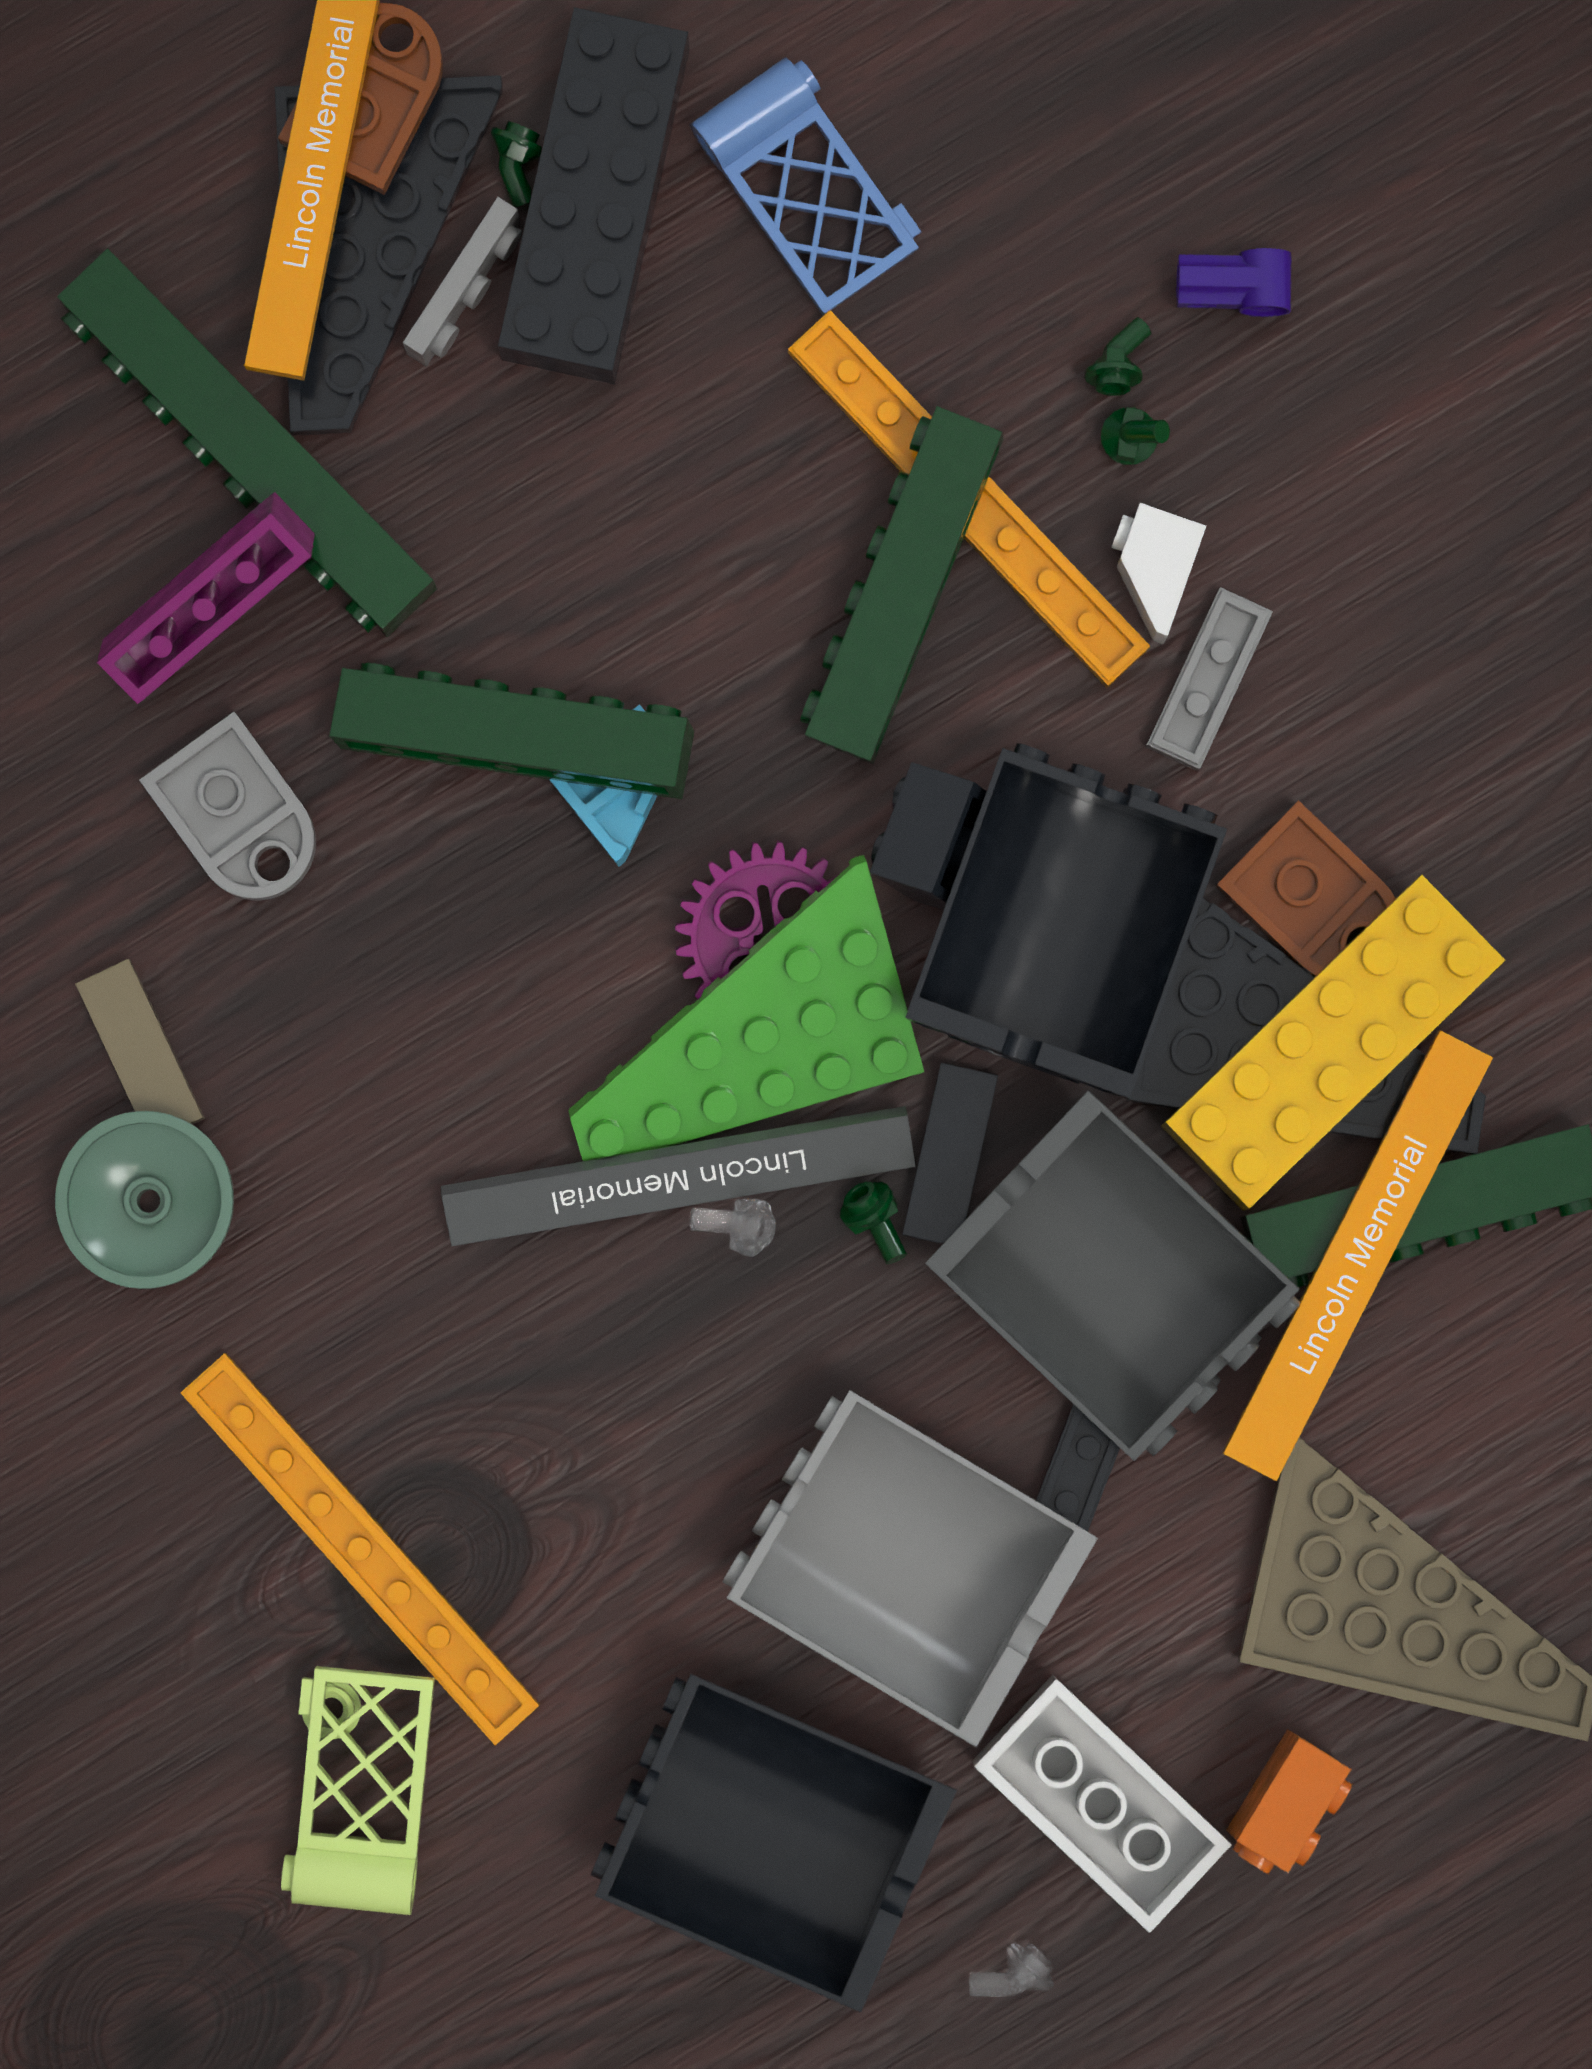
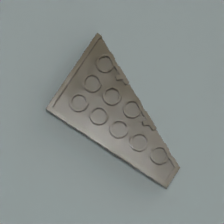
(1379, 1610)

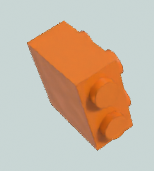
(1287, 1804)

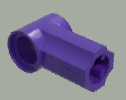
(1252, 282)

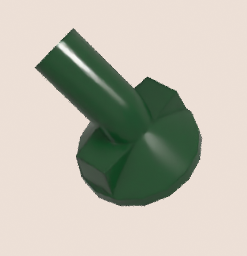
(516, 147)
(1114, 372)
(1132, 435)
(870, 1207)

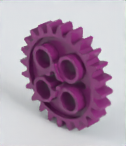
(716, 944)

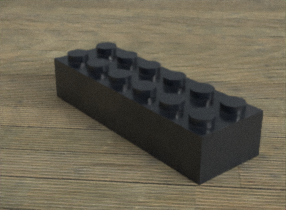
(594, 195)

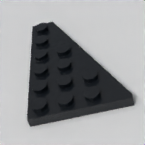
(382, 251)
(1228, 991)

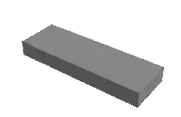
(1209, 679)

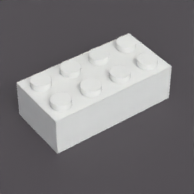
(1101, 1803)

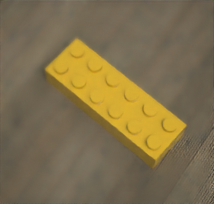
(1333, 1043)

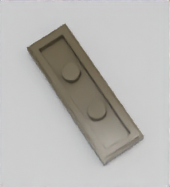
(138, 1043)

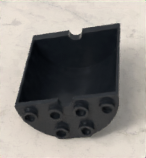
(1066, 921)
(772, 1840)

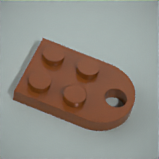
(392, 99)
(1305, 889)

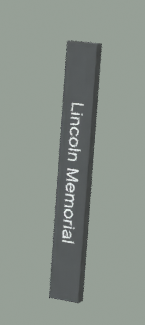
(678, 1176)

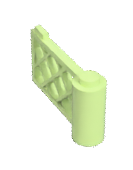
(354, 1869)

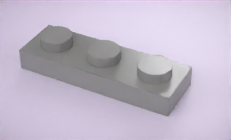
(464, 283)

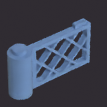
(761, 120)

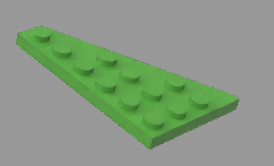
(785, 1029)

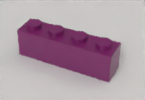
(206, 598)

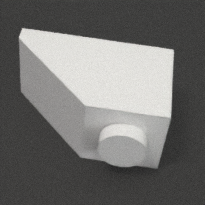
(1156, 563)

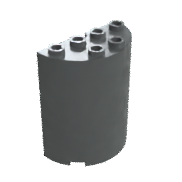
(1114, 1278)

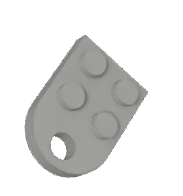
(232, 809)

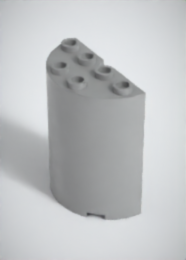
(909, 1566)

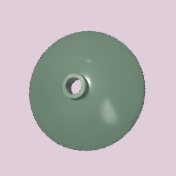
(102, 1193)

